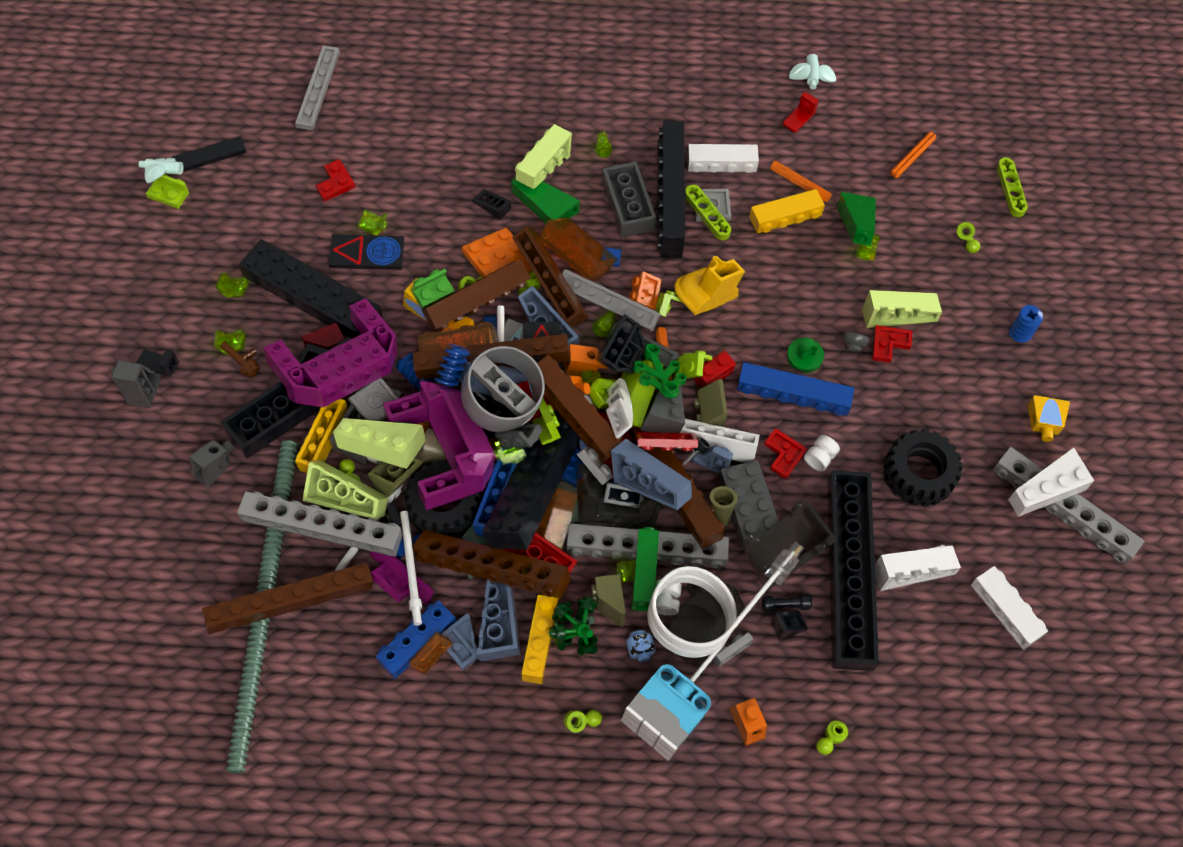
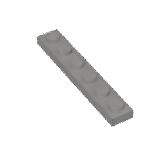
(317, 88)
(611, 300)

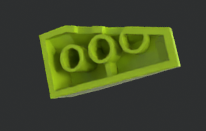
(640, 395)

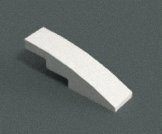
(620, 408)

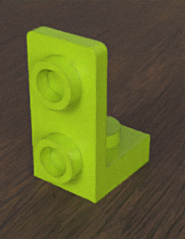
(663, 304)

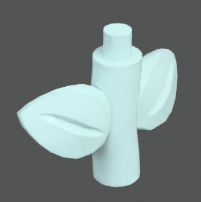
(812, 72)
(158, 167)

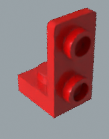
(805, 110)

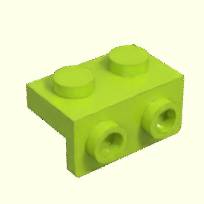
(692, 364)
(599, 392)
(548, 423)

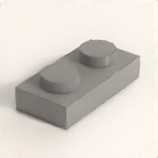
(599, 470)
(739, 644)

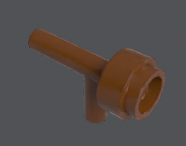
(249, 365)

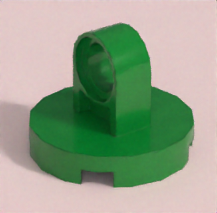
(805, 355)

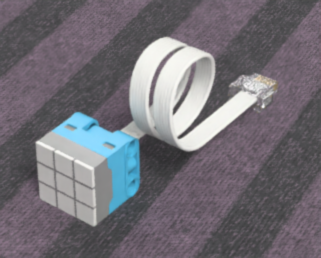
(670, 706)

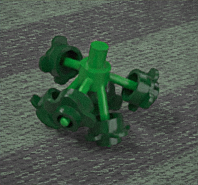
(581, 626)

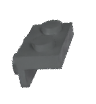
(520, 437)

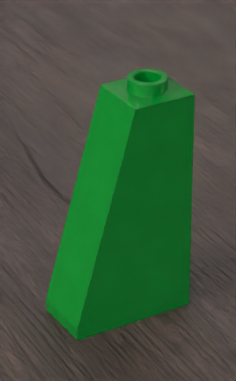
(546, 201)
(858, 216)
(645, 568)

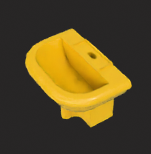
(709, 285)

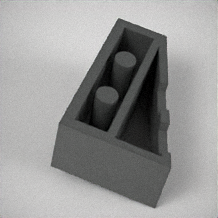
(136, 383)
(665, 414)

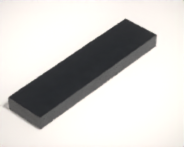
(211, 153)

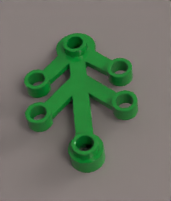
(667, 388)

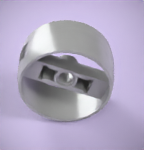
(492, 377)

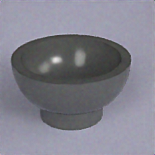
(855, 341)

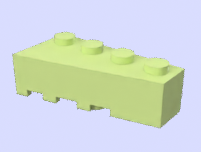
(544, 156)
(900, 308)
(381, 440)
(340, 491)

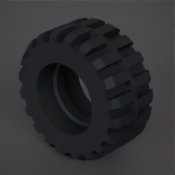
(936, 450)
(446, 522)

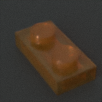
(431, 653)

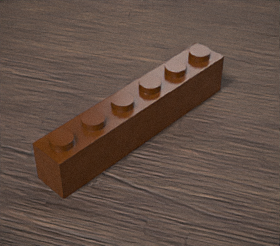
(550, 277)
(476, 294)
(577, 410)

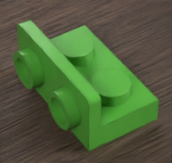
(431, 288)

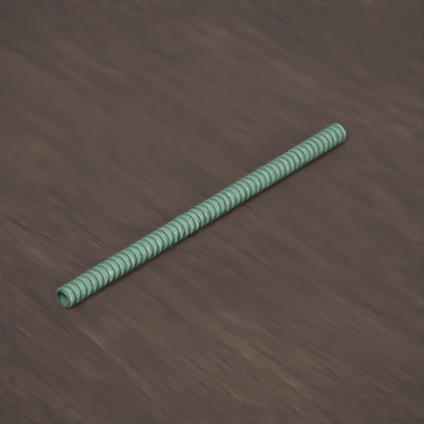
(259, 628)

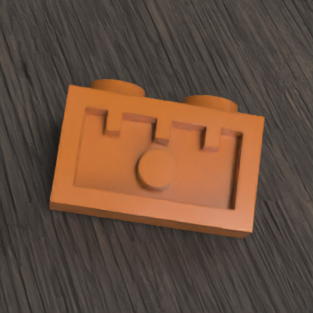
(645, 290)

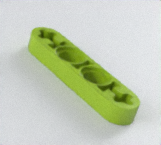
(1012, 187)
(711, 210)

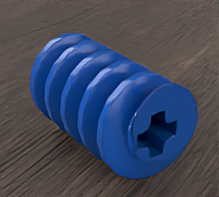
(1026, 323)
(453, 365)
(406, 367)

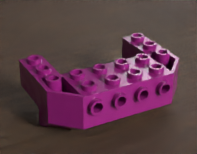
(341, 368)
(459, 437)

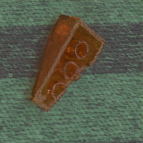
(557, 517)

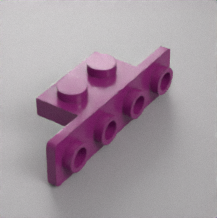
(393, 579)

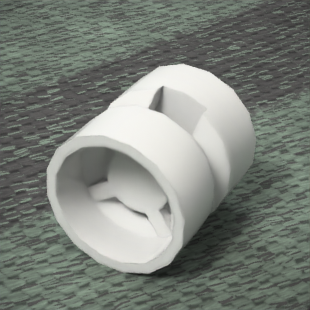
(822, 453)
(667, 601)

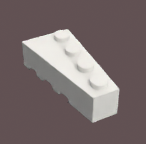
(1056, 482)
(915, 566)

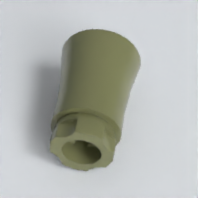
(723, 502)

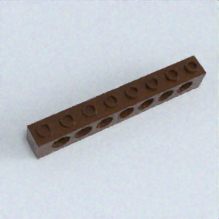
(492, 564)

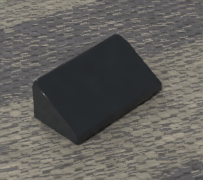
(621, 495)

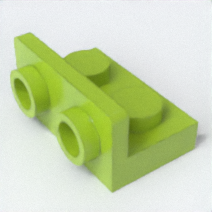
(168, 191)

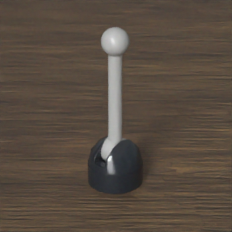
(703, 447)

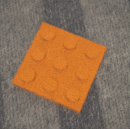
(493, 252)

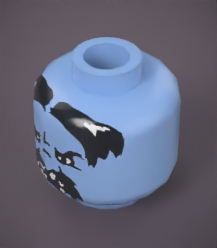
(640, 646)

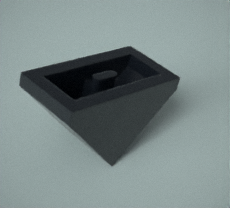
(788, 624)

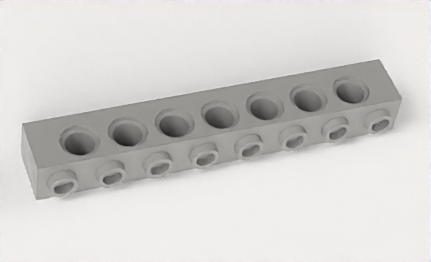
(254, 501)
(1078, 507)
(618, 536)

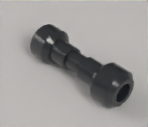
(770, 603)

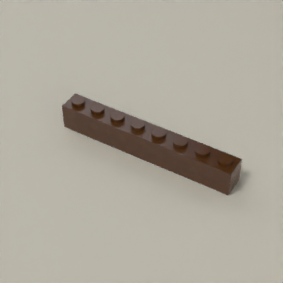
(428, 362)
(695, 512)
(287, 598)

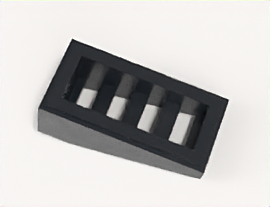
(505, 205)

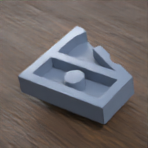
(714, 459)
(464, 648)

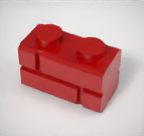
(716, 369)

